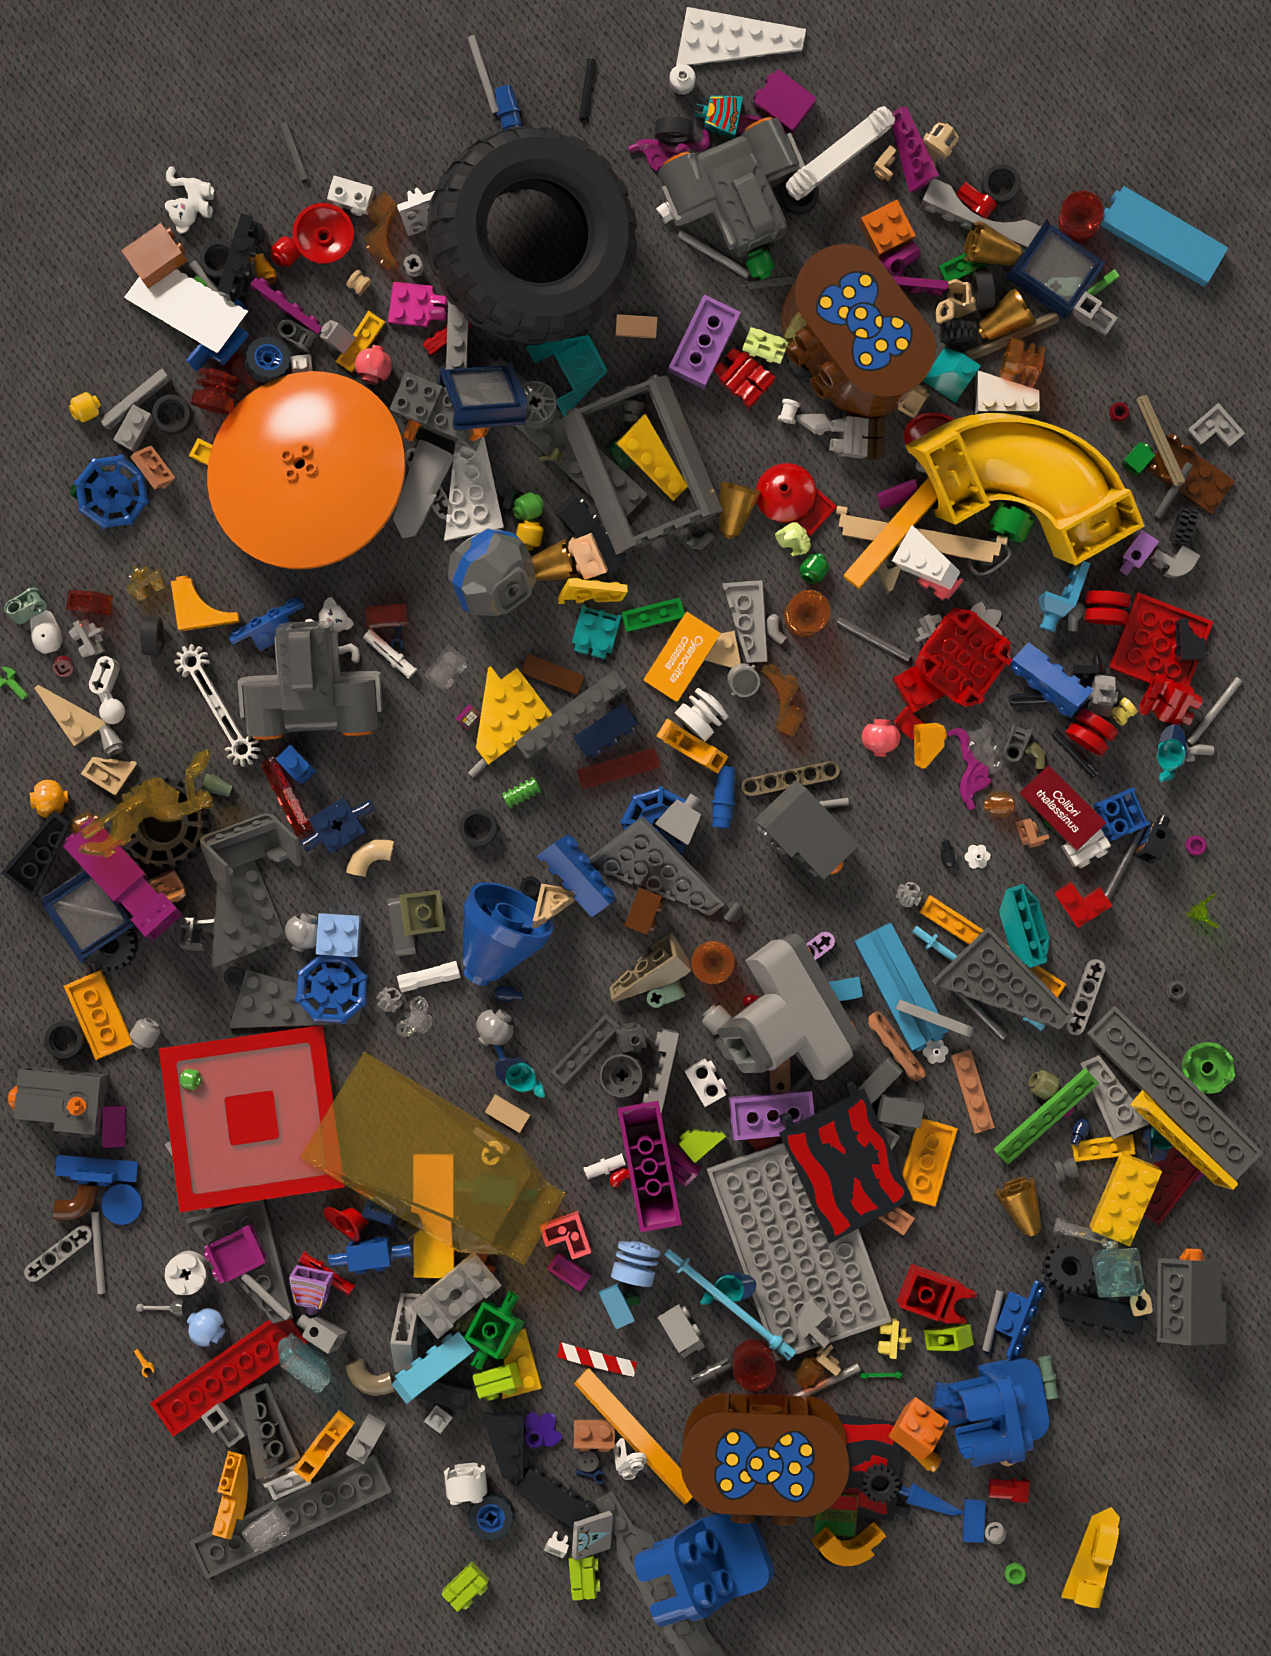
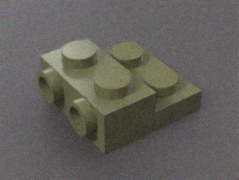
(422, 912)

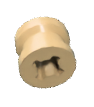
(358, 282)

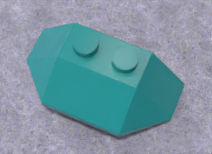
(1024, 925)

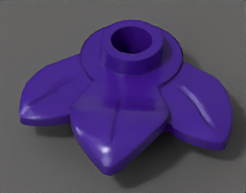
(543, 1427)

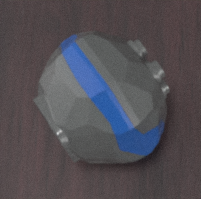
(491, 573)

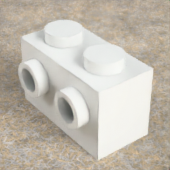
(350, 195)

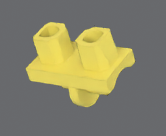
(890, 1347)

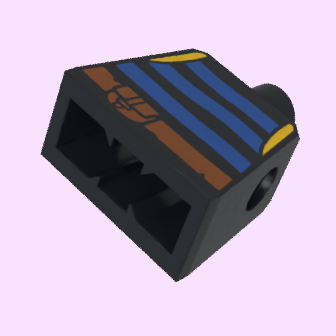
(1154, 841)

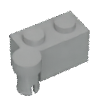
(681, 1330)

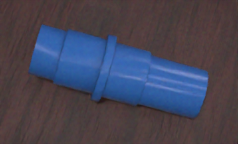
(507, 107)
(724, 798)

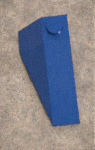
(941, 1405)

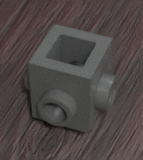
(625, 1036)

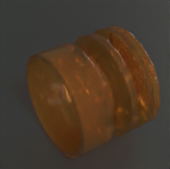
(1022, 362)
(818, 613)
(701, 960)

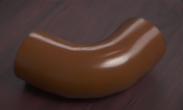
(77, 1206)

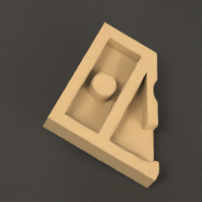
(725, 651)
(109, 774)

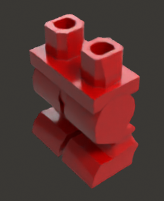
(738, 375)
(1173, 704)

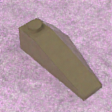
(660, 968)

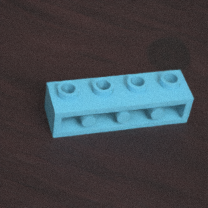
(432, 1367)

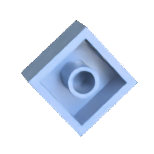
(338, 935)

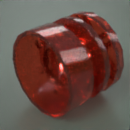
(1089, 208)
(215, 386)
(749, 1375)

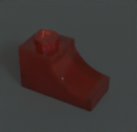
(89, 602)

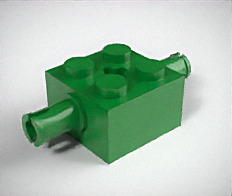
(497, 1341)

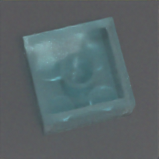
(1118, 1272)

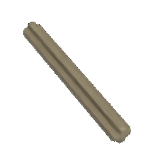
(1000, 342)
(1160, 440)

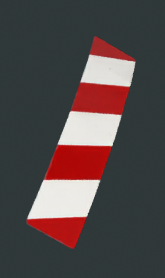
(596, 1359)

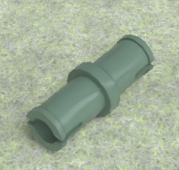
(1048, 1377)

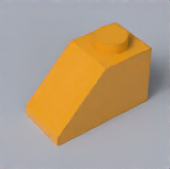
(928, 742)

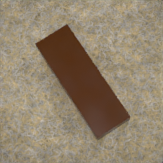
(552, 674)

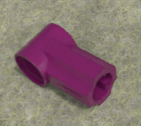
(897, 261)

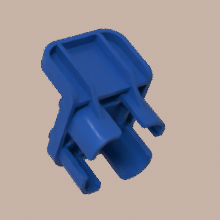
(1015, 1408)
(707, 1567)

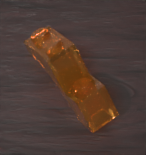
(381, 211)
(785, 686)

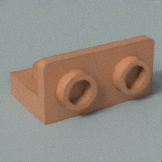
(153, 467)
(1027, 833)
(594, 1435)

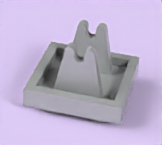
(415, 211)

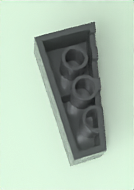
(267, 1432)

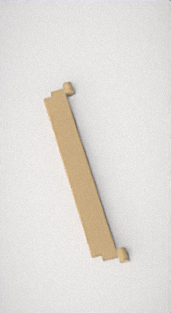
(945, 543)

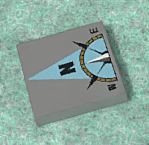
(592, 1535)

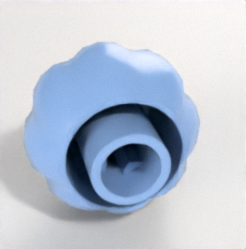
(205, 1327)

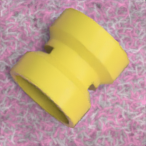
(1123, 711)

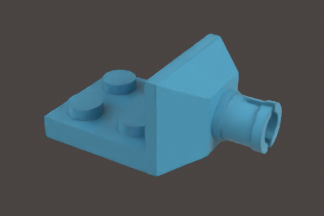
(1057, 606)

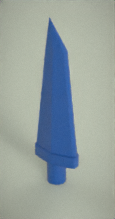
(924, 1499)

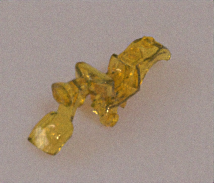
(150, 799)

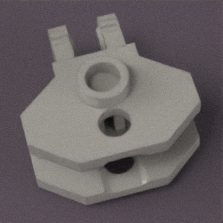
(1103, 695)

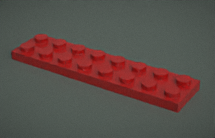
(223, 1375)

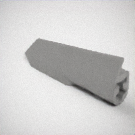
(420, 488)

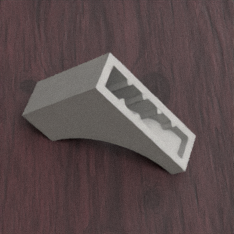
(405, 1333)

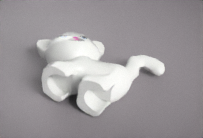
(184, 211)
(335, 613)

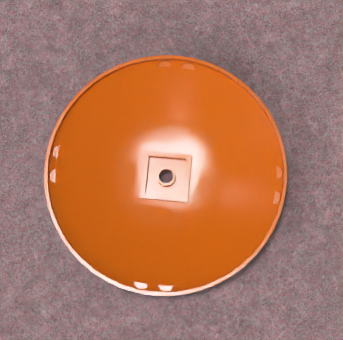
(329, 504)

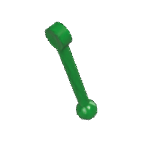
(898, 1375)

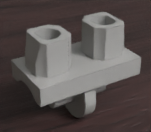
(928, 625)
(90, 636)

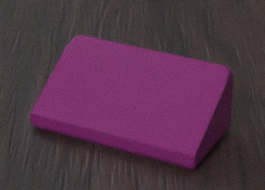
(896, 494)
(113, 1126)
(682, 1166)

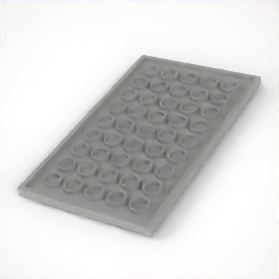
(790, 1254)

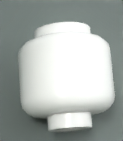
(683, 85)

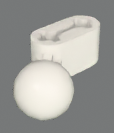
(111, 709)

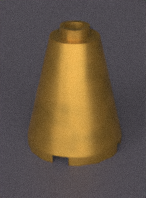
(990, 246)
(1006, 317)
(737, 506)
(555, 563)
(1022, 1204)

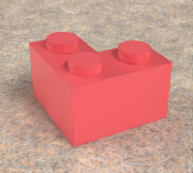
(572, 1231)

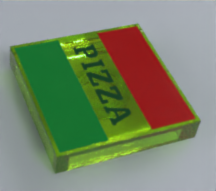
(839, 1517)

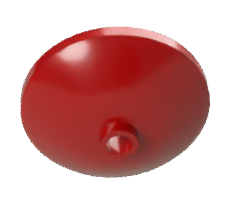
(323, 220)
(924, 424)
(789, 504)

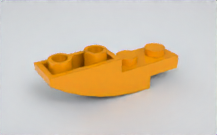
(234, 1489)

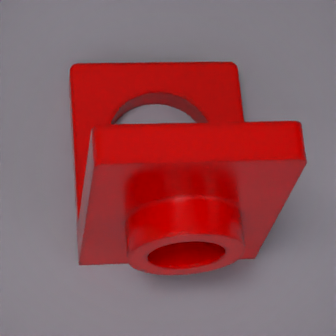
(905, 722)

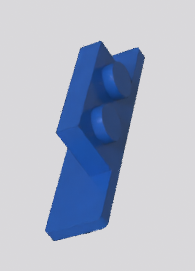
(202, 353)
(263, 628)
(96, 1169)
(1017, 1316)

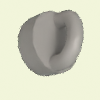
(995, 1533)

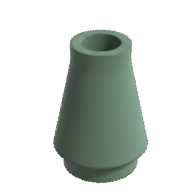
(215, 785)

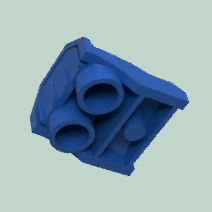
(1121, 811)

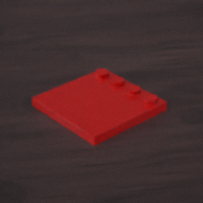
(1149, 641)

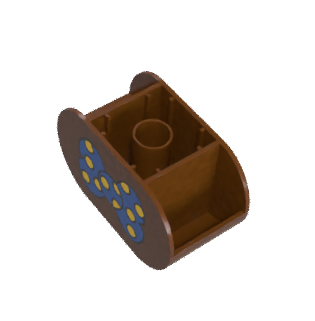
(856, 332)
(764, 1456)

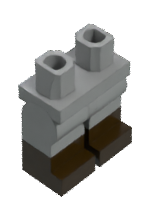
(858, 437)

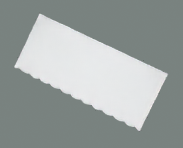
(189, 308)

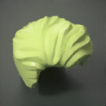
(795, 537)

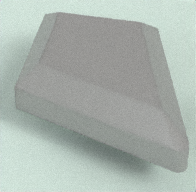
(815, 422)

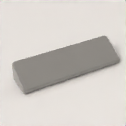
(136, 398)

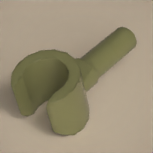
(555, 456)

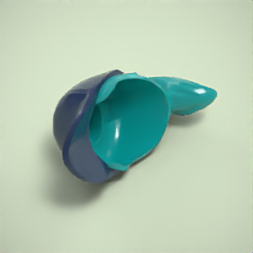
(1171, 751)
(518, 1076)
(1156, 1144)
(733, 1285)

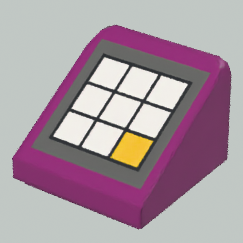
(468, 717)

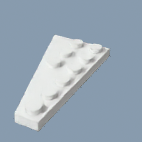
(725, 37)
(472, 494)

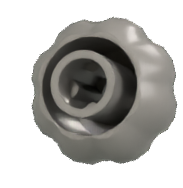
(302, 931)
(494, 1027)

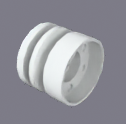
(701, 714)

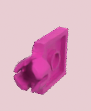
(416, 305)

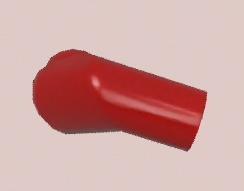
(619, 1176)

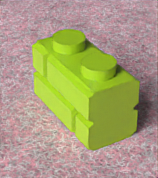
(497, 1380)
(582, 1577)
(465, 1587)

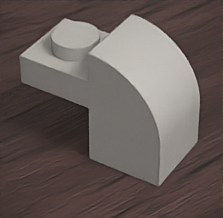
(1091, 314)
(1177, 566)
(808, 1320)
(223, 1421)
(366, 1438)

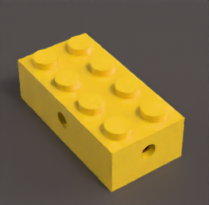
(1125, 1198)

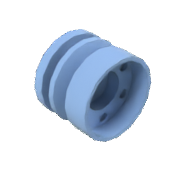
(635, 1263)

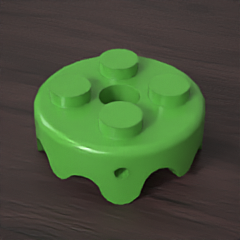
(1222, 1067)

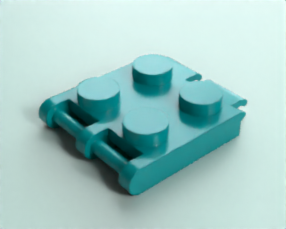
(595, 632)

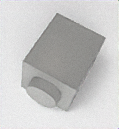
(336, 336)

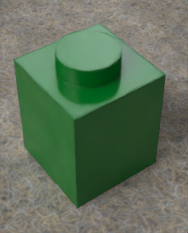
(1138, 458)

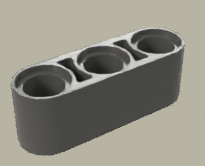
(403, 944)
(880, 1079)

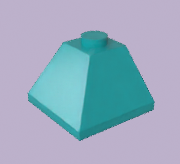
(951, 373)

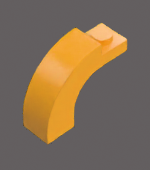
(692, 746)
(323, 1446)
(850, 1551)

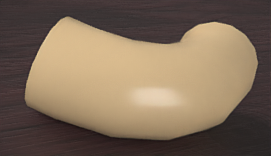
(367, 854)

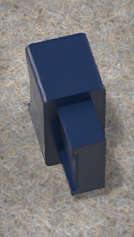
(379, 1214)

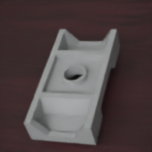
(667, 1043)
(440, 1310)

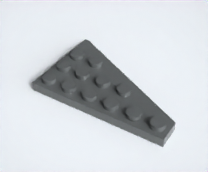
(649, 860)
(244, 917)
(997, 977)
(270, 1276)

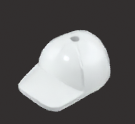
(45, 624)

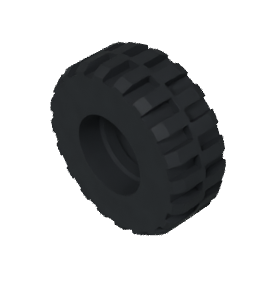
(178, 851)

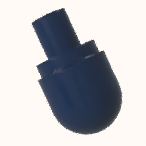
(507, 994)
(1080, 1131)

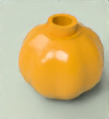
(48, 797)

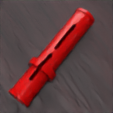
(346, 1286)

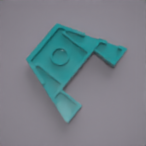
(579, 364)

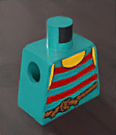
(721, 114)

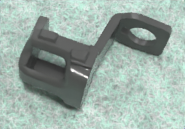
(192, 929)

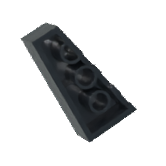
(581, 523)
(36, 857)

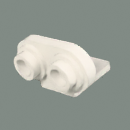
(628, 1465)

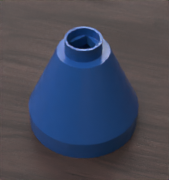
(499, 931)

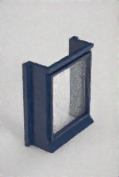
(1055, 270)
(484, 396)
(86, 915)

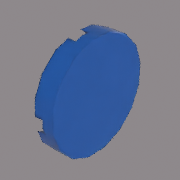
(122, 1204)

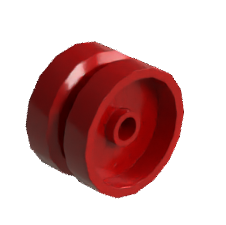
(1107, 607)
(1091, 732)

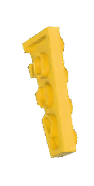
(649, 454)

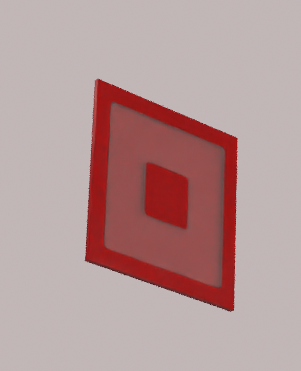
(248, 1118)

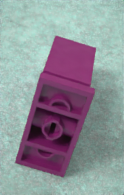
(126, 884)

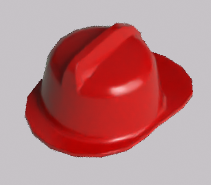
(347, 1221)

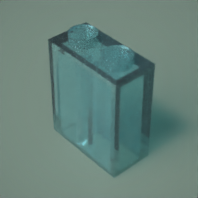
(304, 1363)

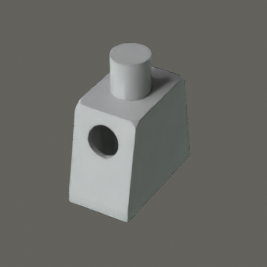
(681, 819)
(329, 1335)

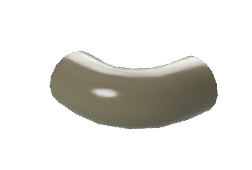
(366, 1382)

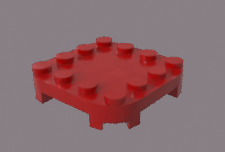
(963, 657)

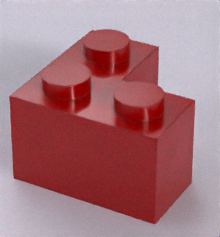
(1082, 908)

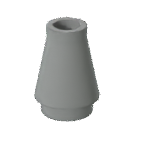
(111, 742)

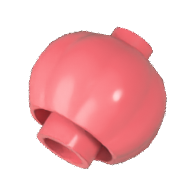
(373, 365)
(880, 737)

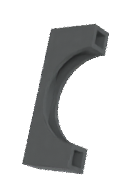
(558, 723)

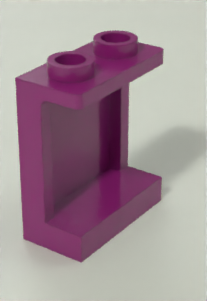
(784, 100)
(235, 1254)

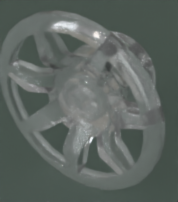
(416, 1019)

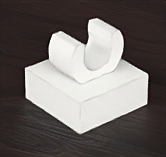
(301, 363)
(438, 1418)
(556, 1547)

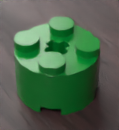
(1011, 522)

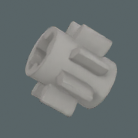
(909, 894)
(389, 999)

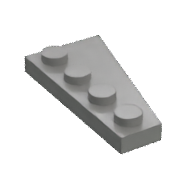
(748, 611)
(1113, 1100)

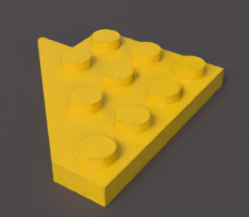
(507, 713)

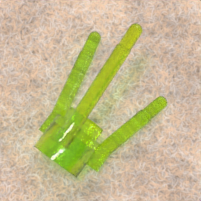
(1200, 912)

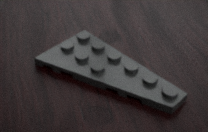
(271, 1003)

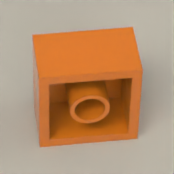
(887, 229)
(918, 1428)

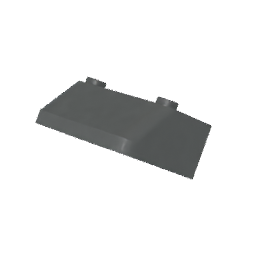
(247, 842)

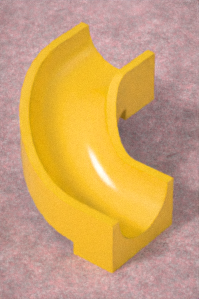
(1034, 464)

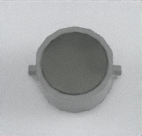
(743, 680)

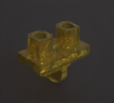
(137, 587)

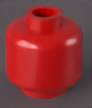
(284, 252)

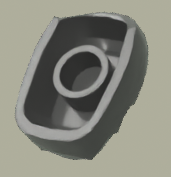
(982, 568)

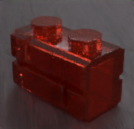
(387, 616)

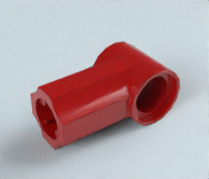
(979, 204)
(1012, 1489)

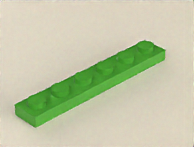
(1046, 1116)

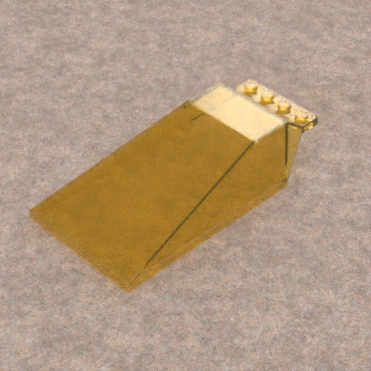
(432, 1164)

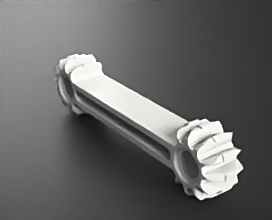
(840, 153)
(217, 704)

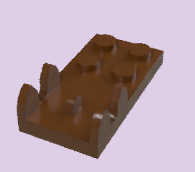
(1204, 483)

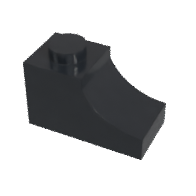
(1188, 645)

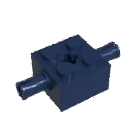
(350, 829)

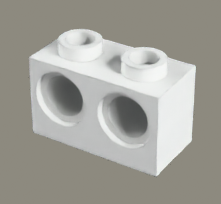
(701, 1084)

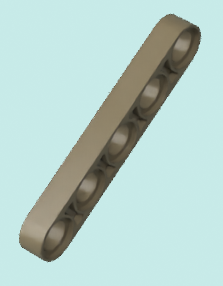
(780, 778)

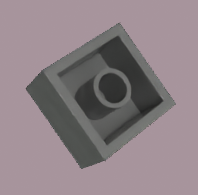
(900, 1111)

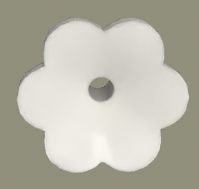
(971, 856)
(932, 1046)

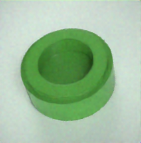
(1015, 1573)

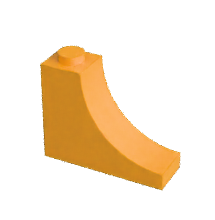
(193, 611)

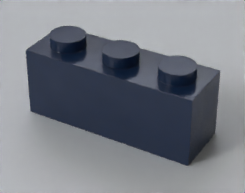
(606, 731)

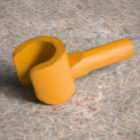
(144, 1363)

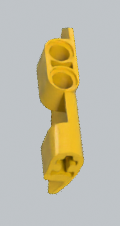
(1093, 1560)

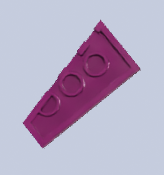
(913, 154)
(280, 299)

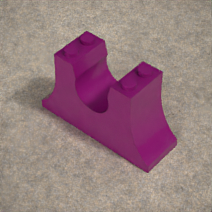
(649, 1166)

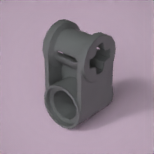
(300, 337)
(1016, 739)

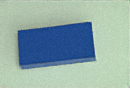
(973, 1520)

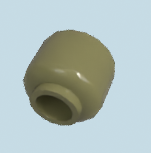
(1044, 1084)

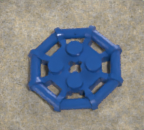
(105, 501)
(653, 812)
(323, 997)

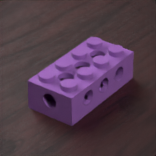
(698, 329)
(762, 1104)

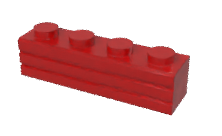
(438, 342)

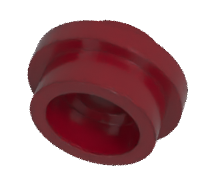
(1125, 412)

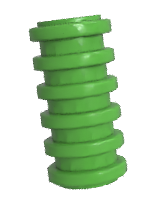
(521, 792)

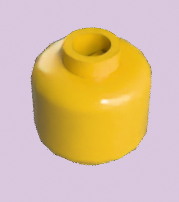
(84, 407)
(530, 533)

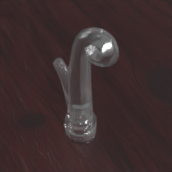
(1063, 1227)

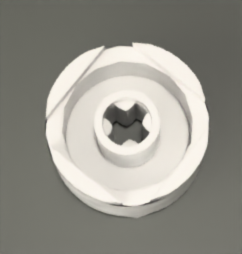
(185, 1284)
(465, 1483)

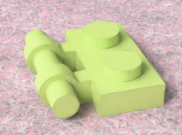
(765, 345)

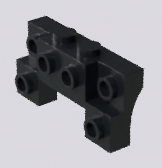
(238, 263)

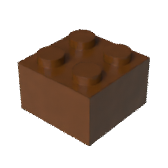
(643, 911)

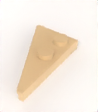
(73, 720)
(550, 902)

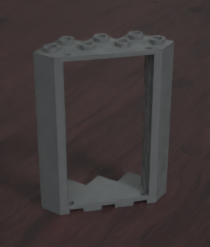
(683, 449)

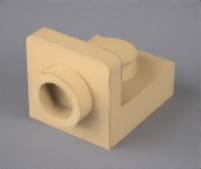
(885, 160)
(914, 401)
(830, 1362)

